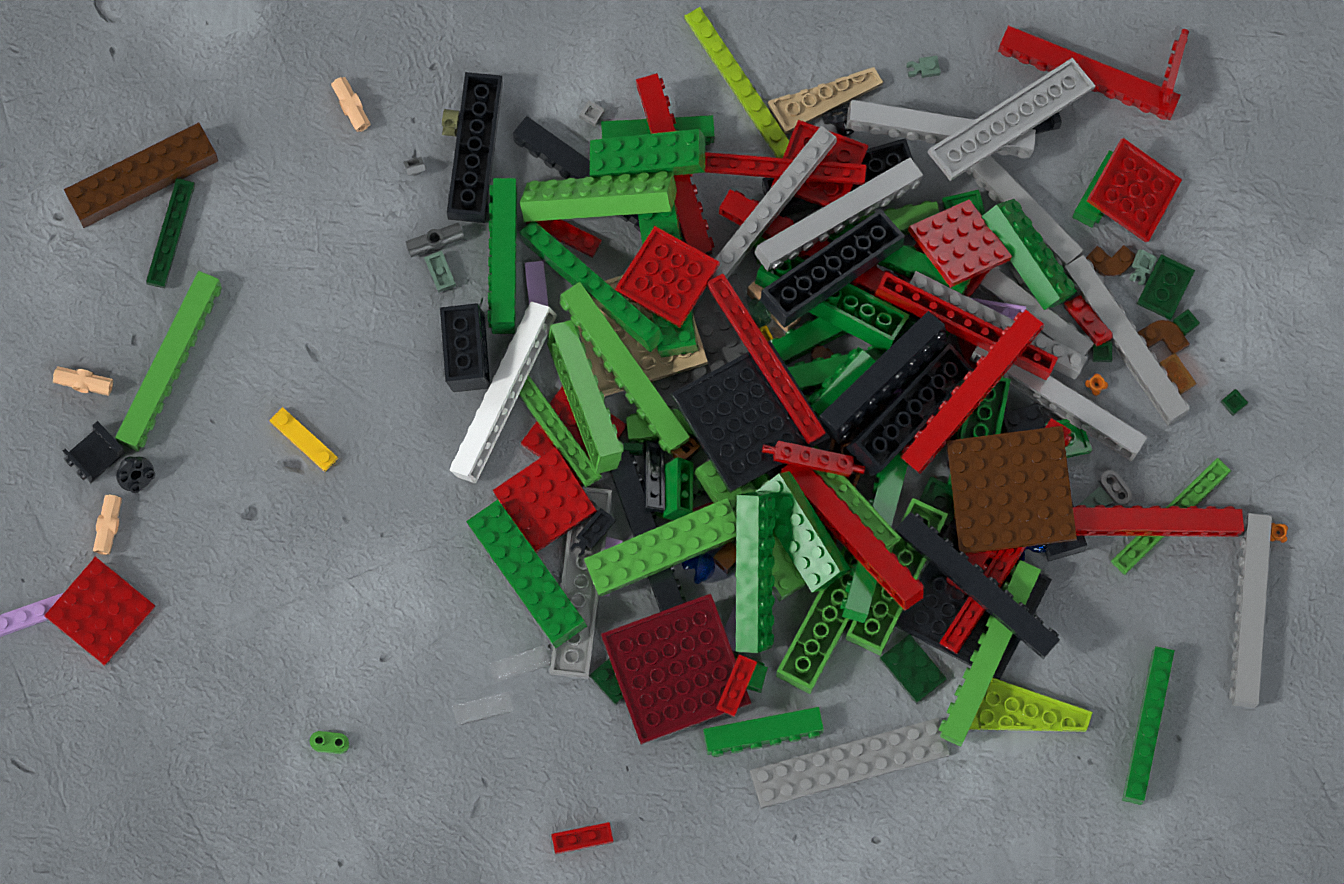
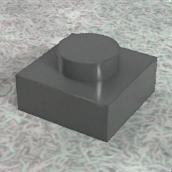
(414, 166)

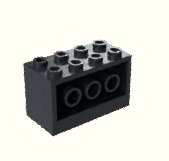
(465, 347)

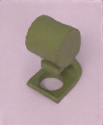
(450, 122)

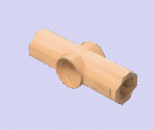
(350, 104)
(83, 381)
(107, 524)

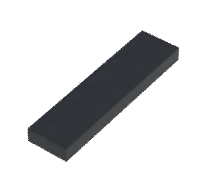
(654, 477)

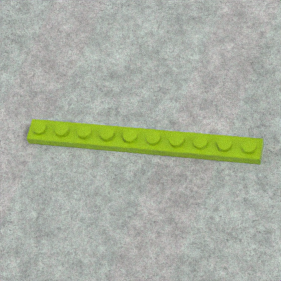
(737, 81)

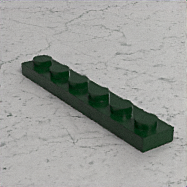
(170, 233)

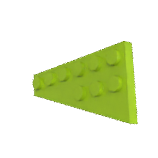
(1024, 710)

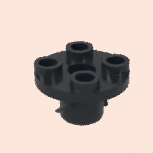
(839, 120)
(135, 473)

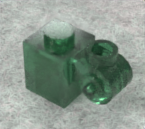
(759, 313)

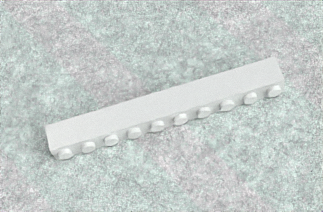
(503, 392)

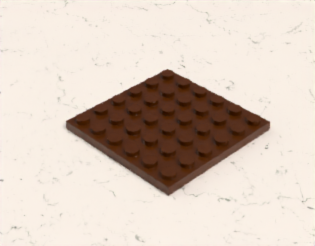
(1011, 490)

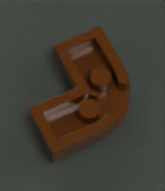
(1111, 266)
(1165, 331)

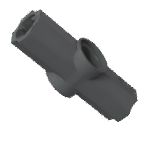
(446, 235)

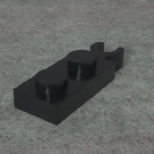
(593, 531)

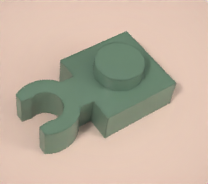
(927, 67)
(1143, 264)

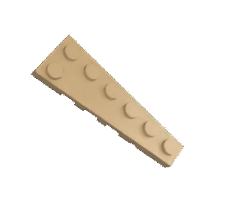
(824, 98)

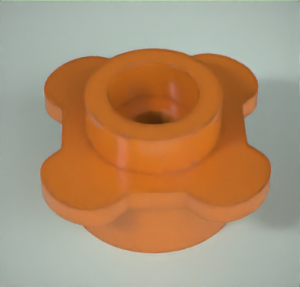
(1101, 384)
(1282, 528)

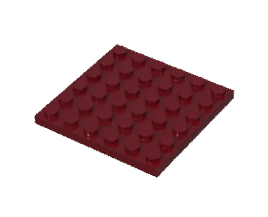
(672, 667)

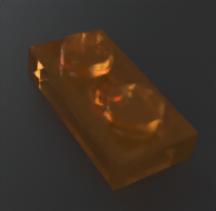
(1178, 373)

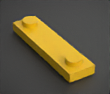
(303, 439)

